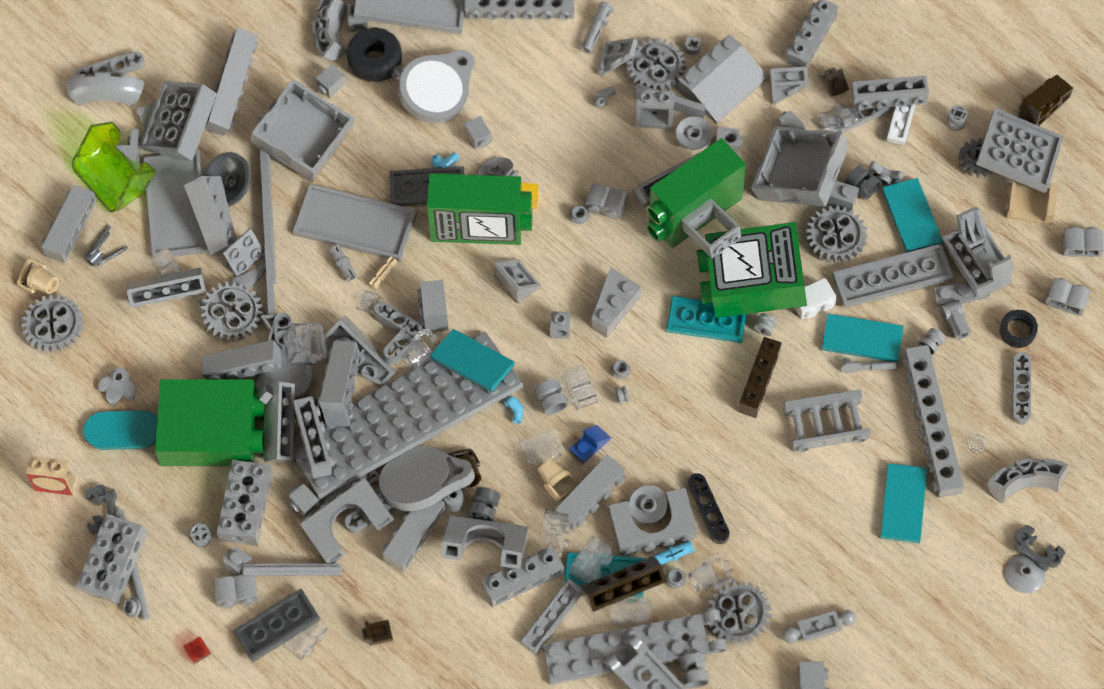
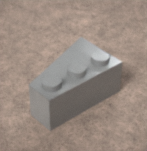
(614, 303)

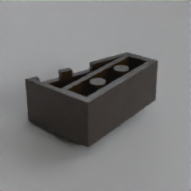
(1045, 100)

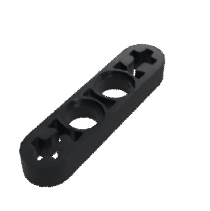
(709, 508)

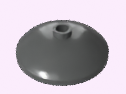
(232, 169)

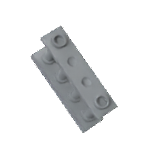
(832, 403)

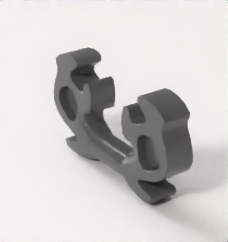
(100, 493)
(1024, 538)

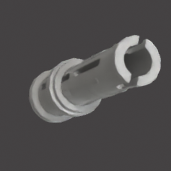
(599, 20)

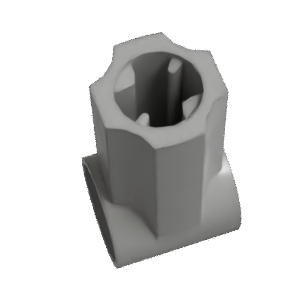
(954, 315)

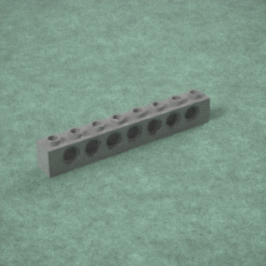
(921, 357)

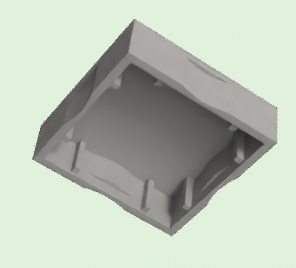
(302, 130)
(800, 166)

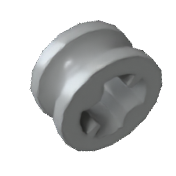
(689, 49)
(622, 394)

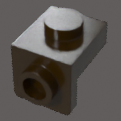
(835, 81)
(377, 632)

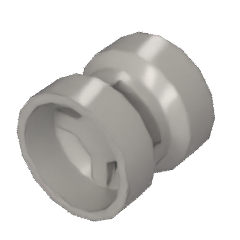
(957, 117)
(933, 339)

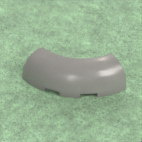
(327, 28)
(104, 88)
(1027, 474)

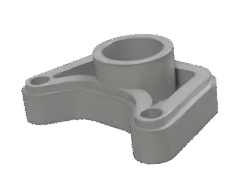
(885, 175)

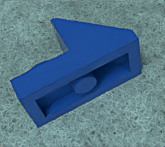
(592, 441)

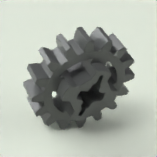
(973, 152)

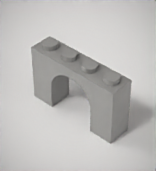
(320, 525)
(464, 531)
(632, 539)

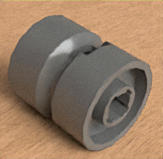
(866, 183)
(485, 503)

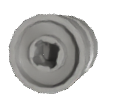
(552, 398)
(694, 672)

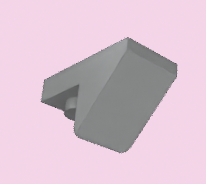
(131, 150)

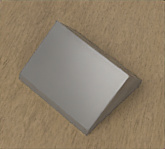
(516, 279)

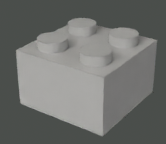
(433, 305)

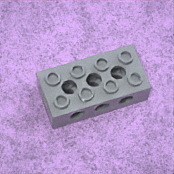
(253, 512)
(120, 568)

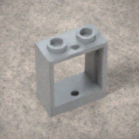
(648, 105)
(703, 214)

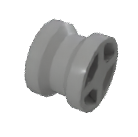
(765, 324)
(198, 531)

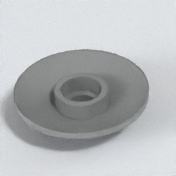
(694, 126)
(496, 167)
(648, 495)
(1019, 580)

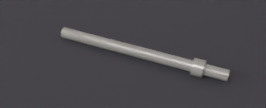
(136, 580)

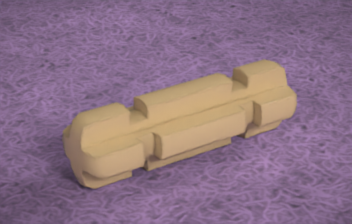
(382, 272)

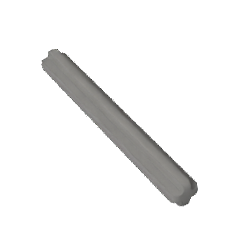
(291, 569)

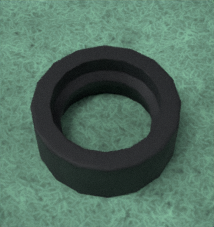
(1016, 341)

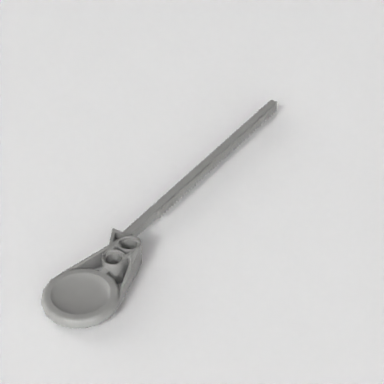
(299, 375)

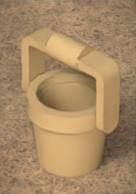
(38, 278)
(552, 476)

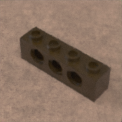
(760, 377)
(623, 583)

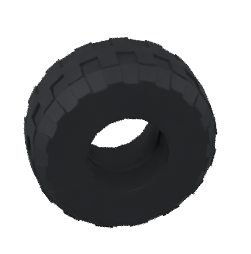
(374, 40)

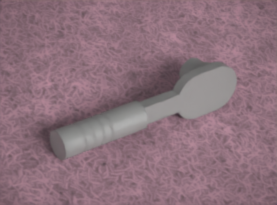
(852, 367)

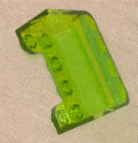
(107, 170)

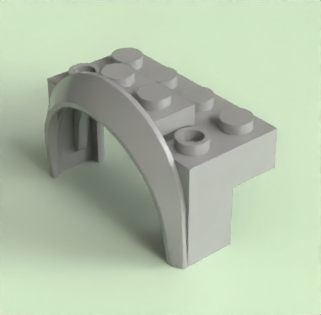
(984, 266)

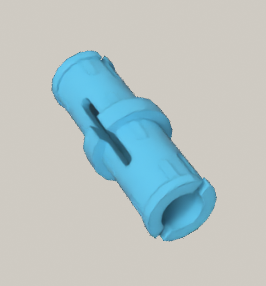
(685, 548)

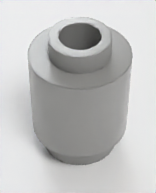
(789, 119)
(454, 501)

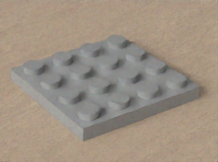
(1019, 150)

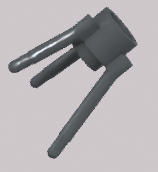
(94, 255)

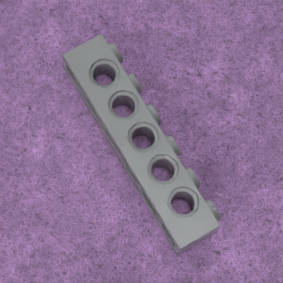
(527, 11)

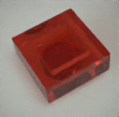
(197, 650)

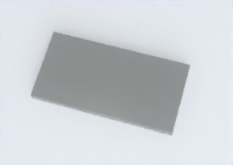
(425, 14)
(169, 207)
(355, 222)

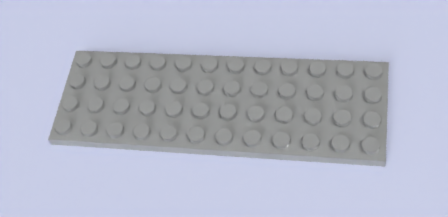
(401, 419)

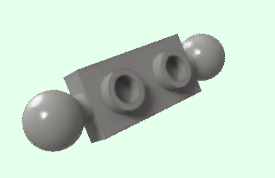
(819, 626)

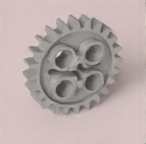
(656, 65)
(853, 231)
(220, 324)
(34, 326)
(757, 609)

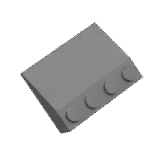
(722, 78)
(178, 120)

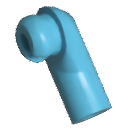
(439, 162)
(513, 403)

